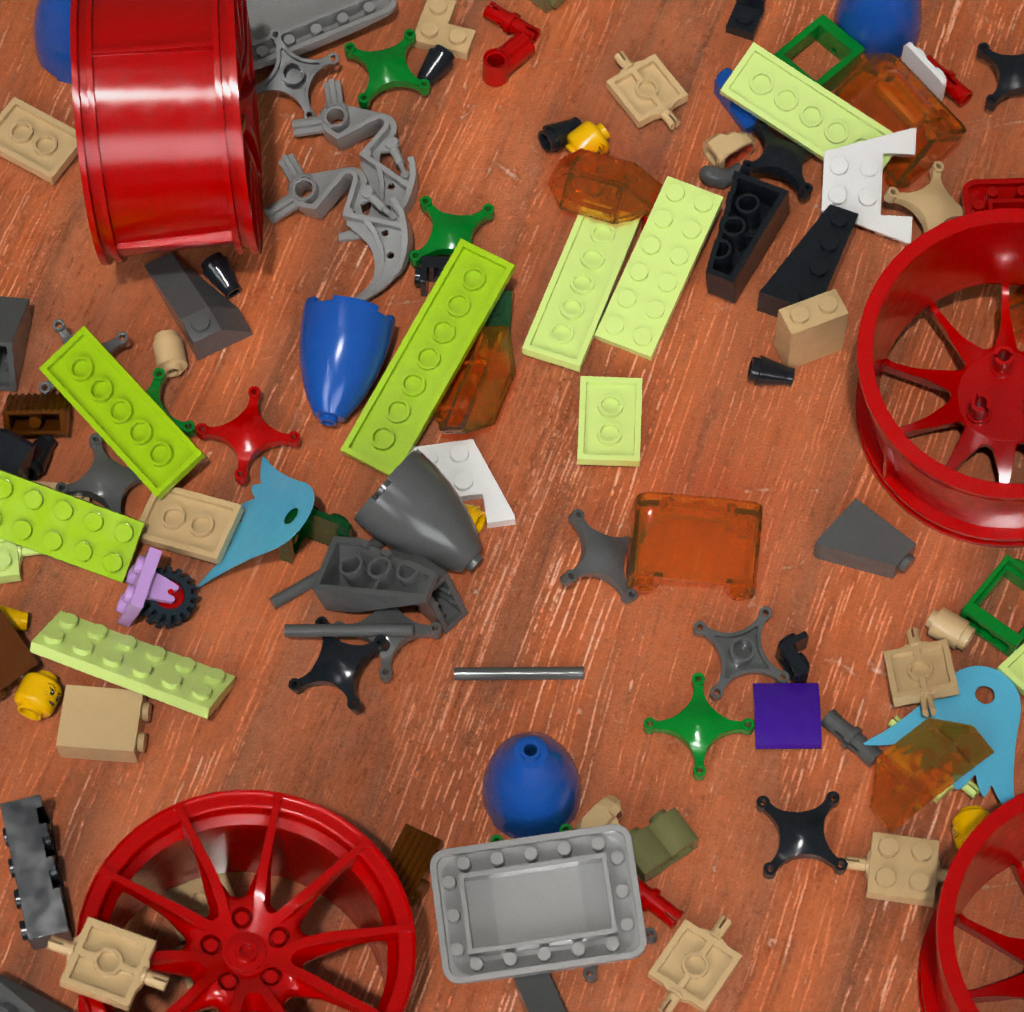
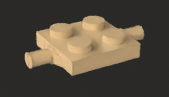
(646, 90)
(921, 672)
(901, 869)
(108, 963)
(695, 965)

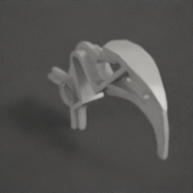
(355, 127)
(326, 191)

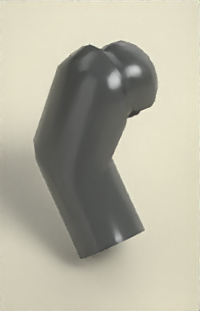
(718, 177)

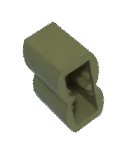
(662, 843)

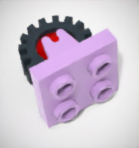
(156, 593)

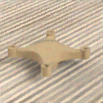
(930, 204)

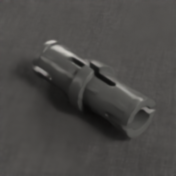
(850, 737)

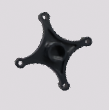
(1009, 74)
(780, 160)
(340, 666)
(801, 835)

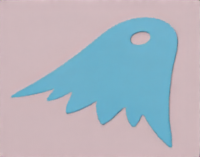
(264, 517)
(995, 722)

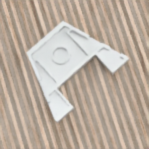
(855, 182)
(471, 478)

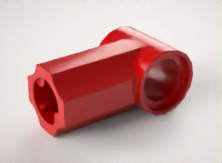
(503, 60)

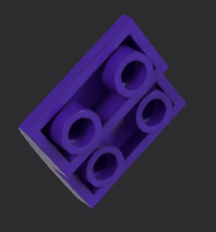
(787, 716)

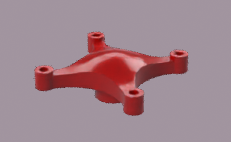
(248, 435)

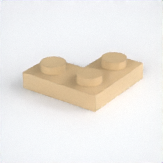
(436, 28)

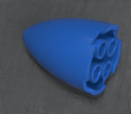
(880, 24)
(53, 37)
(341, 353)
(531, 786)

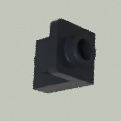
(746, 18)
(429, 271)
(792, 661)

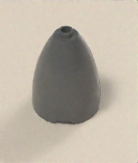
(422, 516)

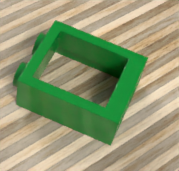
(831, 38)
(986, 625)

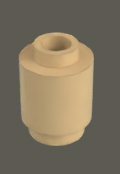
(169, 353)
(950, 626)

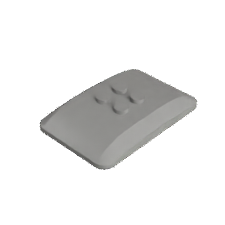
(308, 23)
(537, 904)

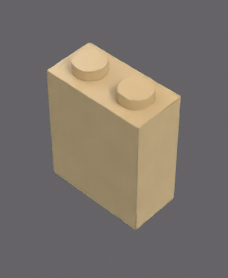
(811, 329)
(103, 724)

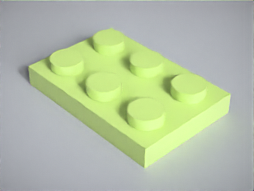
(609, 421)

